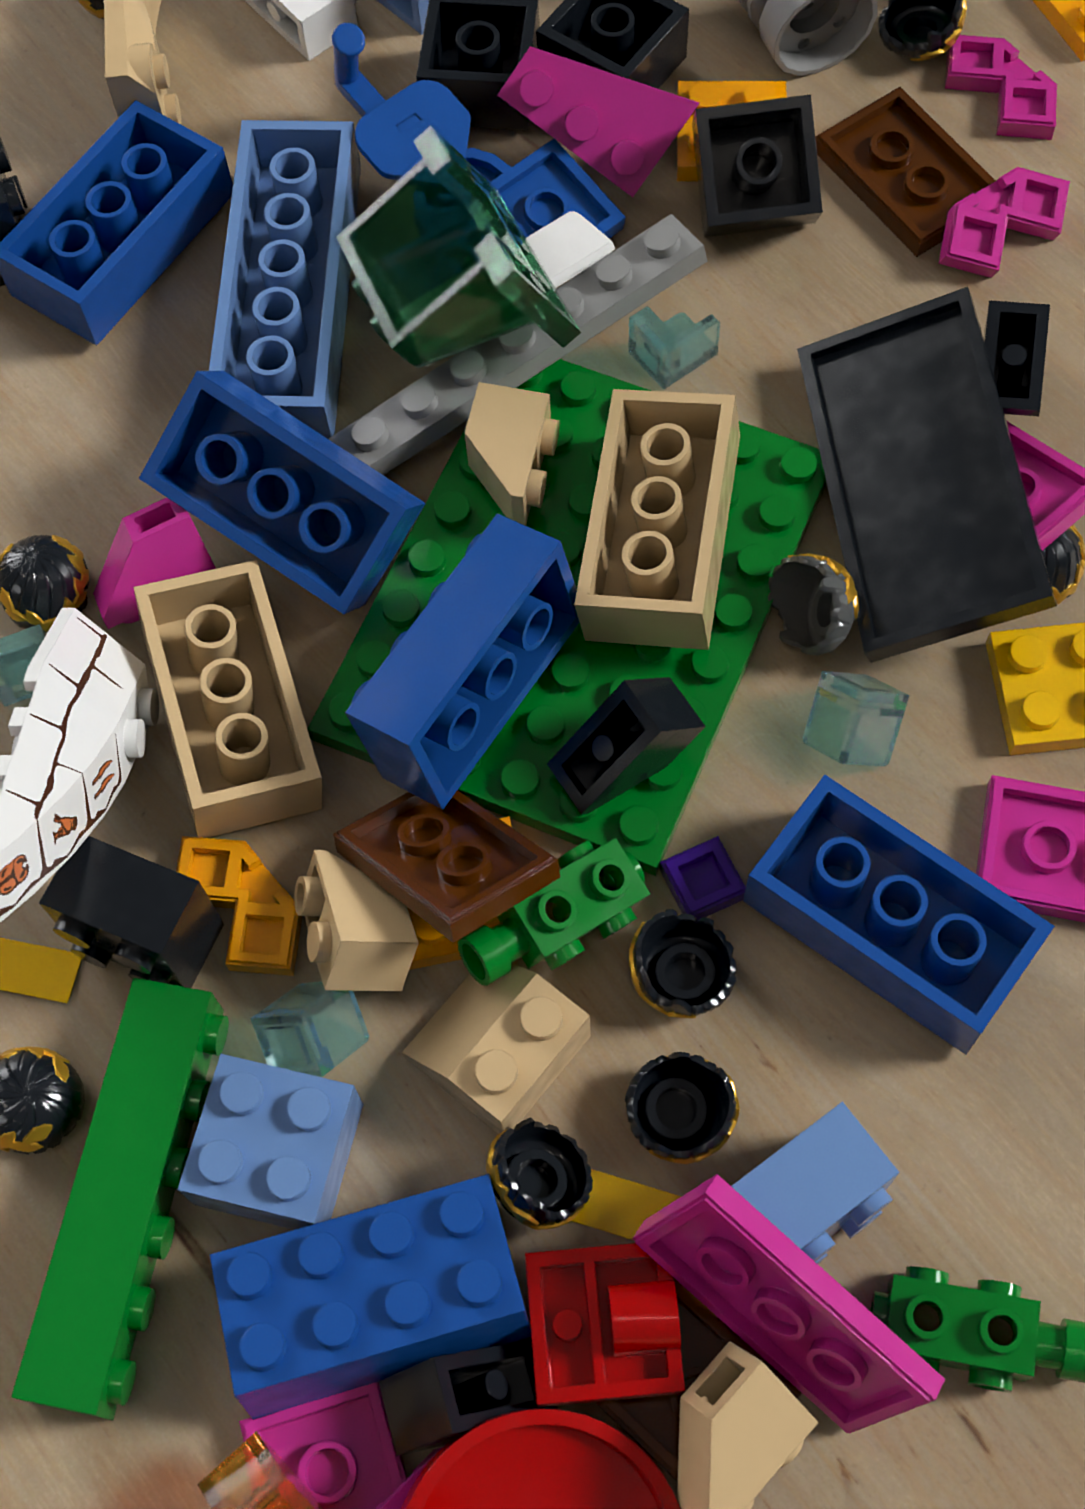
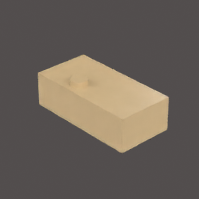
(659, 519)
(229, 699)

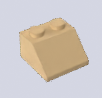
(500, 1044)

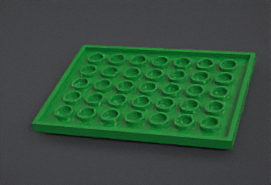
(768, 516)

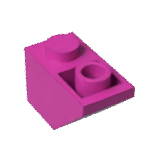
(147, 549)

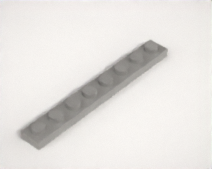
(594, 300)

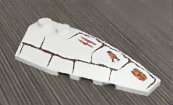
(68, 750)

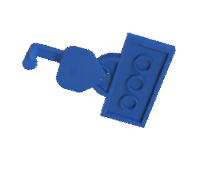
(533, 189)

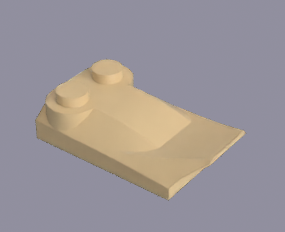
(133, 58)

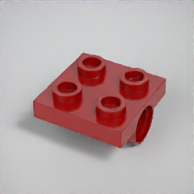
(602, 1325)

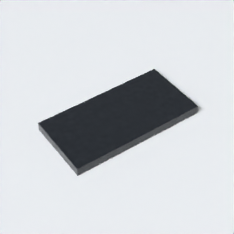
(923, 477)

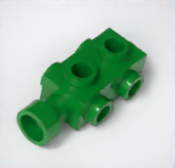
(577, 902)
(963, 1334)

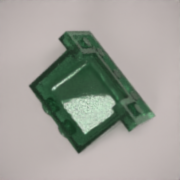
(448, 262)

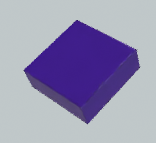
(703, 879)

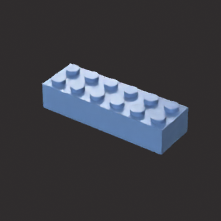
(284, 267)

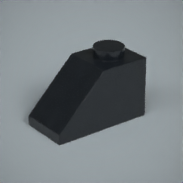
(1017, 351)
(625, 742)
(456, 1393)

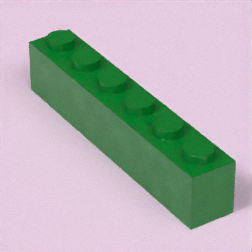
(122, 1202)

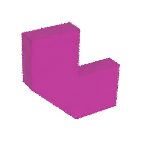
(993, 66)
(1016, 201)

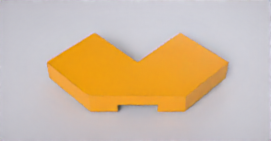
(264, 914)

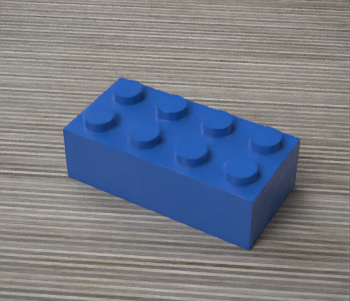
(115, 222)
(281, 490)
(467, 660)
(895, 913)
(367, 1296)

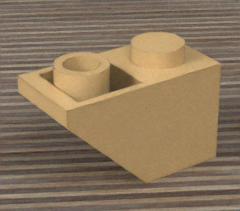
(507, 444)
(354, 927)
(736, 1432)

